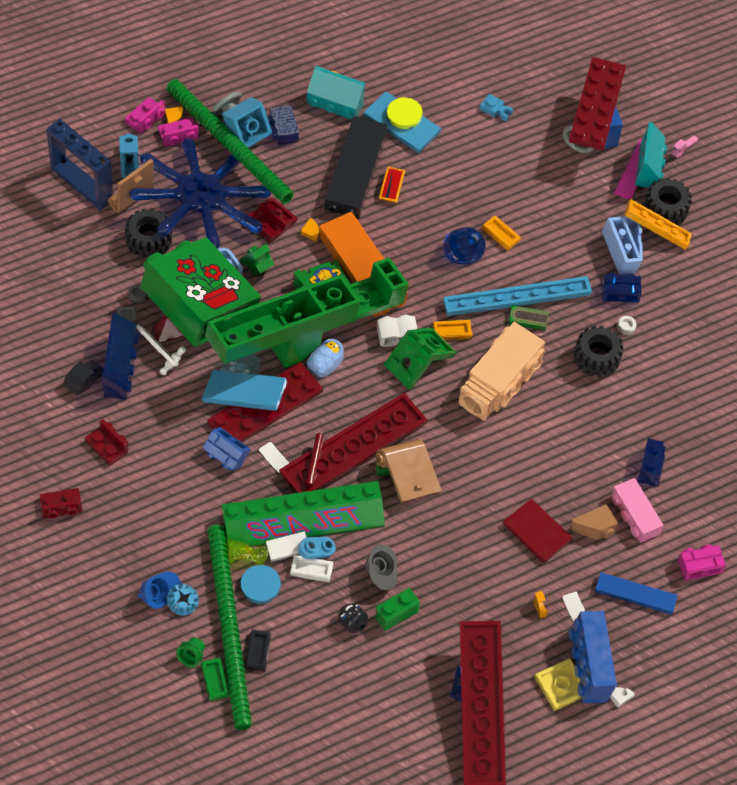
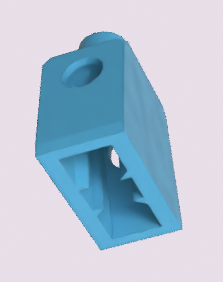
(128, 148)

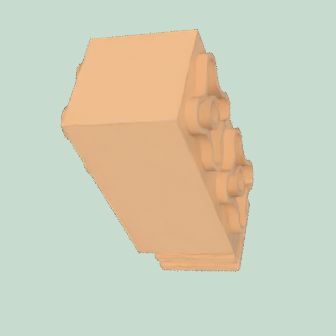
(502, 371)

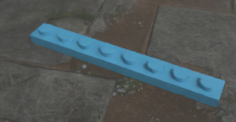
(517, 296)

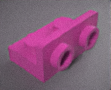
(145, 114)
(178, 131)

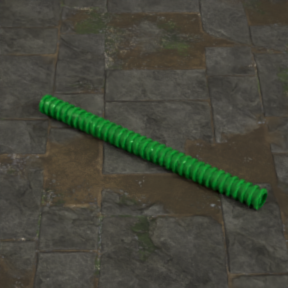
(230, 141)
(229, 627)

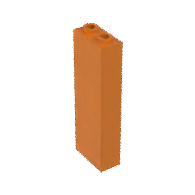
(352, 249)

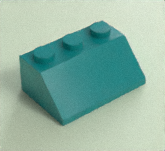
(335, 93)
(651, 157)

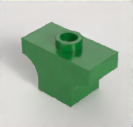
(257, 259)

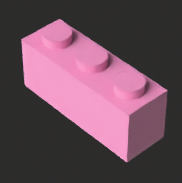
(637, 510)

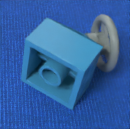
(244, 120)

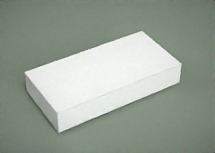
(284, 546)
(311, 568)

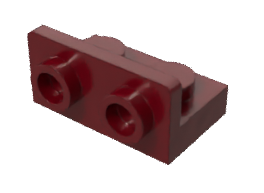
(108, 442)
(61, 503)

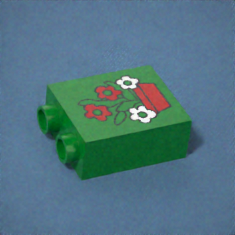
(196, 287)

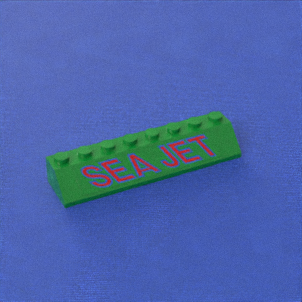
(311, 512)

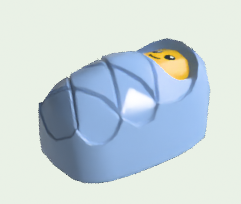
(325, 358)

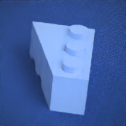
(624, 243)

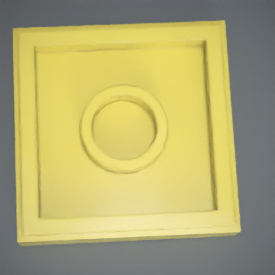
(559, 684)

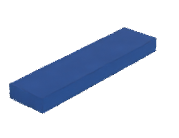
(636, 593)

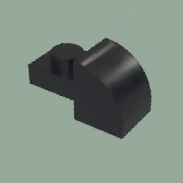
(82, 376)

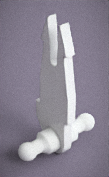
(172, 359)

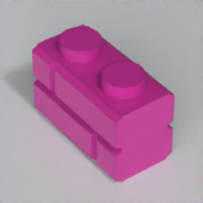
(701, 562)

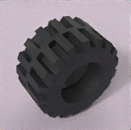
(669, 191)
(146, 221)
(602, 339)

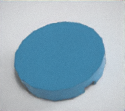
(260, 584)

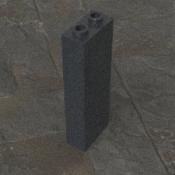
(356, 167)

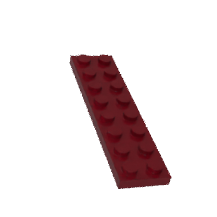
(356, 444)
(482, 703)

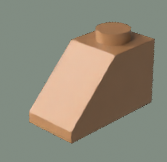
(595, 524)

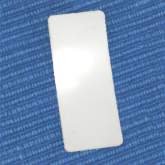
(273, 456)
(573, 604)

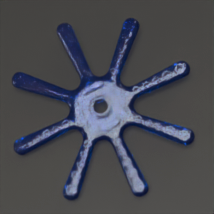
(200, 193)

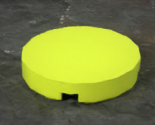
(404, 113)

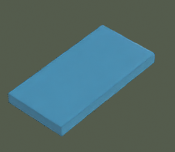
(414, 137)
(244, 390)

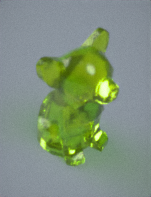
(241, 551)

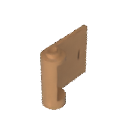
(139, 178)
(409, 469)

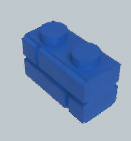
(226, 449)

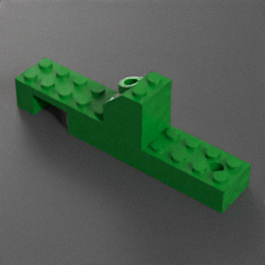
(297, 320)

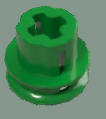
(191, 652)

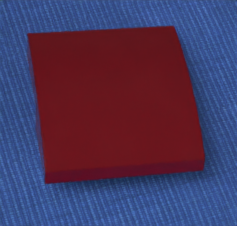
(274, 219)

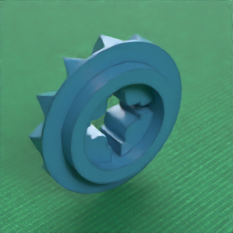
(182, 608)

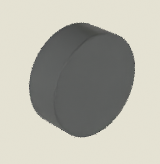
(136, 294)

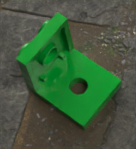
(421, 348)

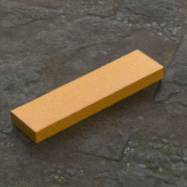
(658, 224)

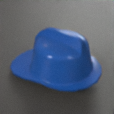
(155, 589)

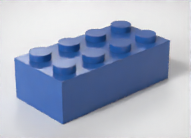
(592, 657)

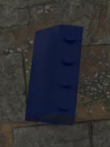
(119, 358)

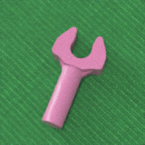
(682, 145)

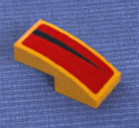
(392, 184)

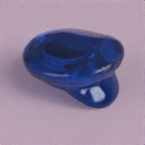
(464, 245)

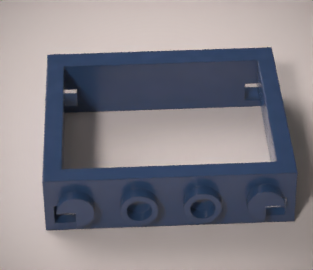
(94, 190)

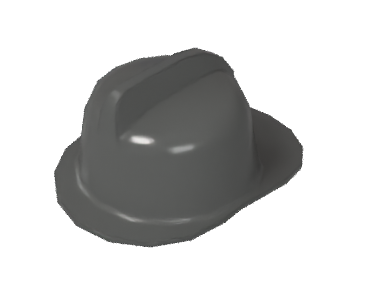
(382, 567)

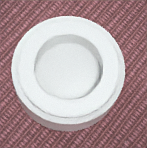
(626, 325)

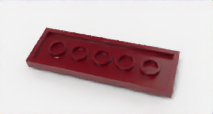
(597, 103)
(247, 422)

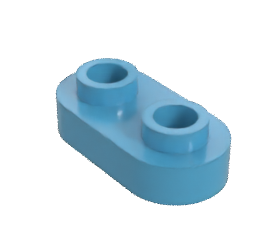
(318, 547)

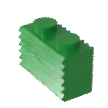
(397, 609)

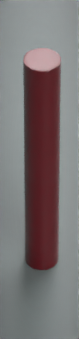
(314, 459)

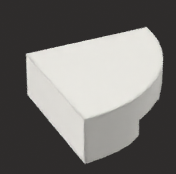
(621, 696)

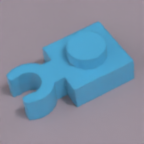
(495, 106)

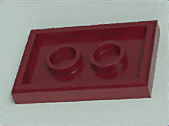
(537, 530)

